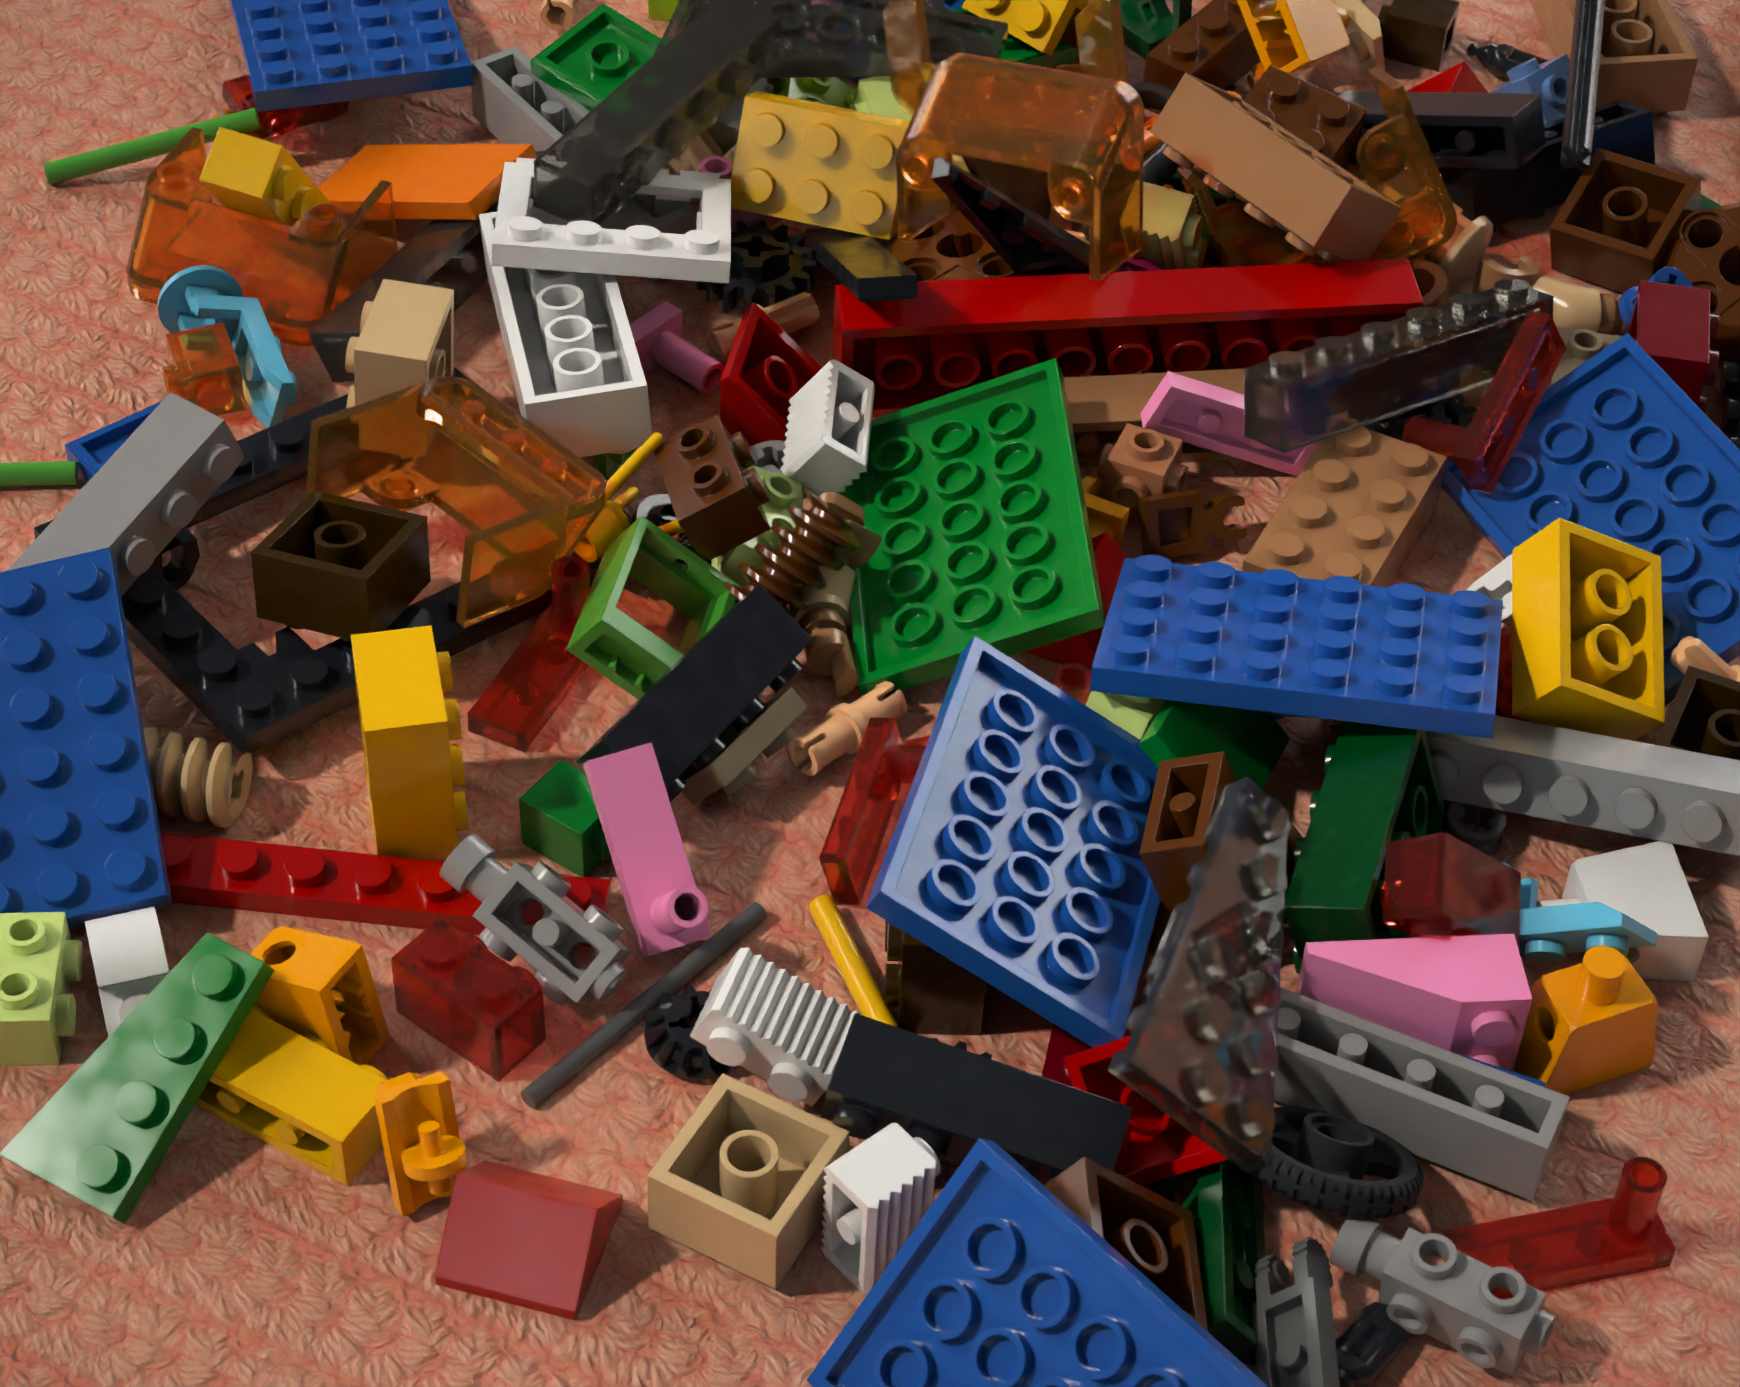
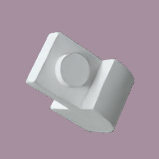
(126, 961)

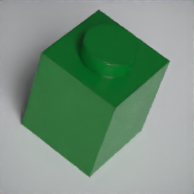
(563, 821)

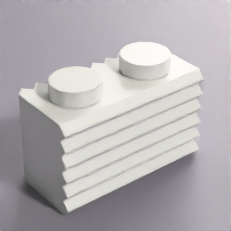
(829, 429)
(773, 1027)
(876, 1202)

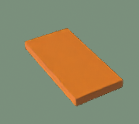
(427, 178)

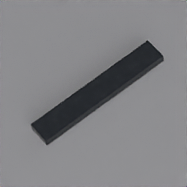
(862, 265)

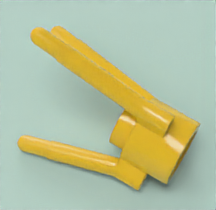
(612, 519)

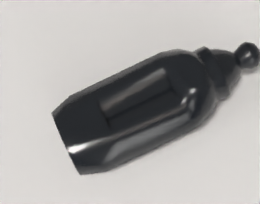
(1500, 57)
(1368, 1346)

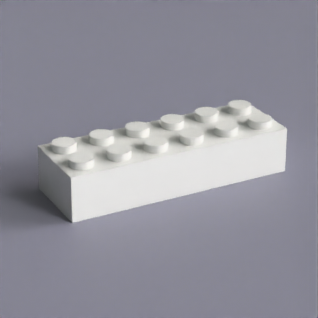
(570, 353)

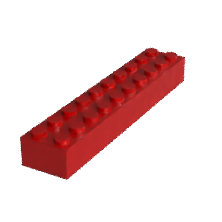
(1114, 326)

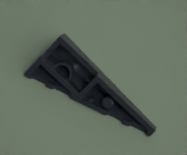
(1012, 230)

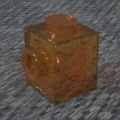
(205, 369)

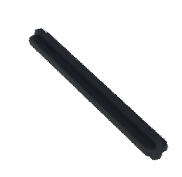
(1582, 84)

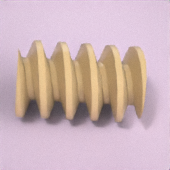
(196, 783)

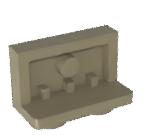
(733, 765)

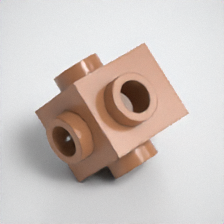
(1141, 463)

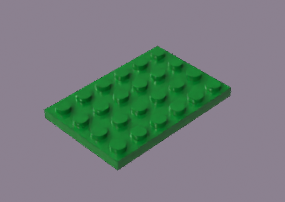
(975, 530)

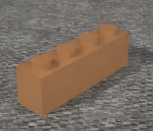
(1108, 402)

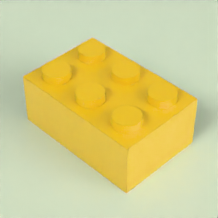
(817, 164)
(1587, 633)
(407, 743)

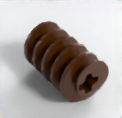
(799, 555)

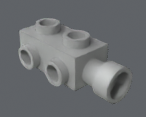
(554, 938)
(1448, 1299)

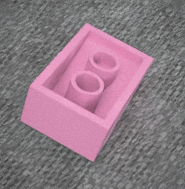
(1446, 992)

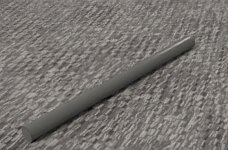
(638, 1008)

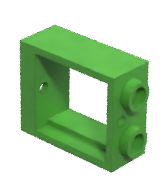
(619, 644)

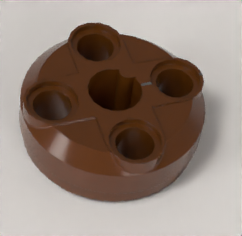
(951, 252)
(1713, 267)

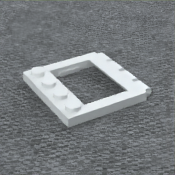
(635, 252)

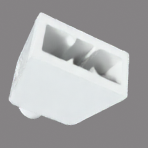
(1651, 889)

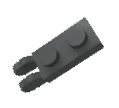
(1295, 1319)

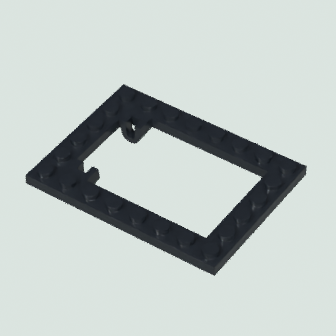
(244, 690)

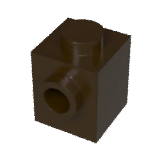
(1418, 31)

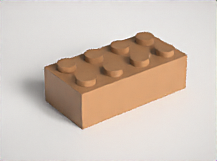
(1641, 55)
(1273, 173)
(1353, 510)

